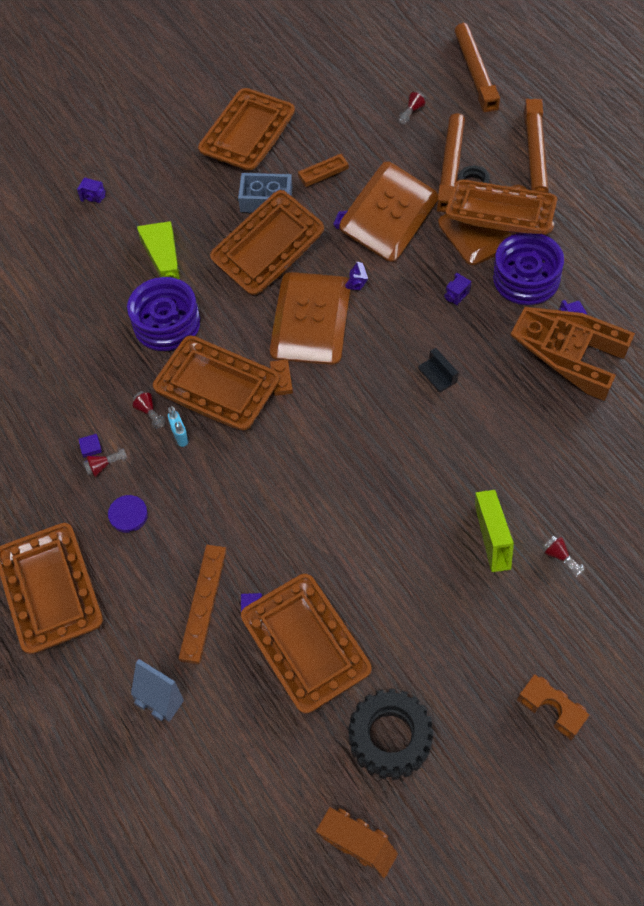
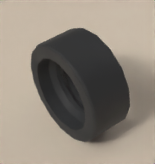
(474, 172)

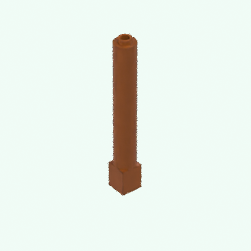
(488, 94)
(536, 148)
(451, 160)

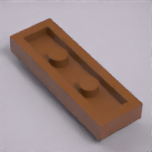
(323, 170)

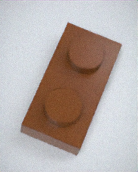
(284, 386)

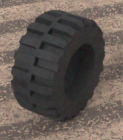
(399, 706)

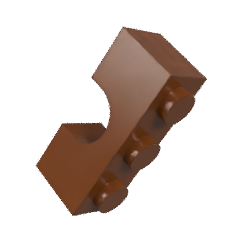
(570, 715)

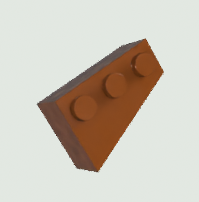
(357, 840)

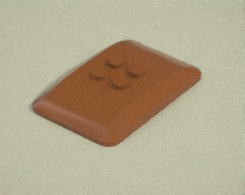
(247, 129)
(501, 207)
(388, 211)
(267, 242)
(472, 242)
(310, 318)
(216, 383)
(48, 588)
(305, 643)

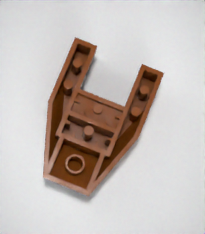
(562, 340)

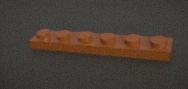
(202, 604)

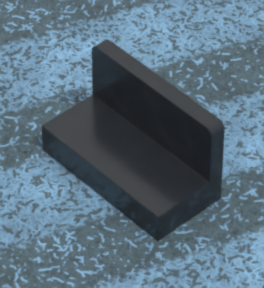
(439, 371)

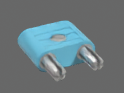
(177, 427)

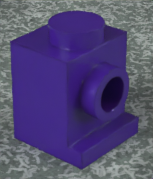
(91, 190)
(457, 289)

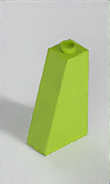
(160, 246)
(494, 531)

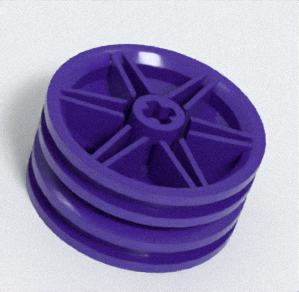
(526, 277)
(164, 321)

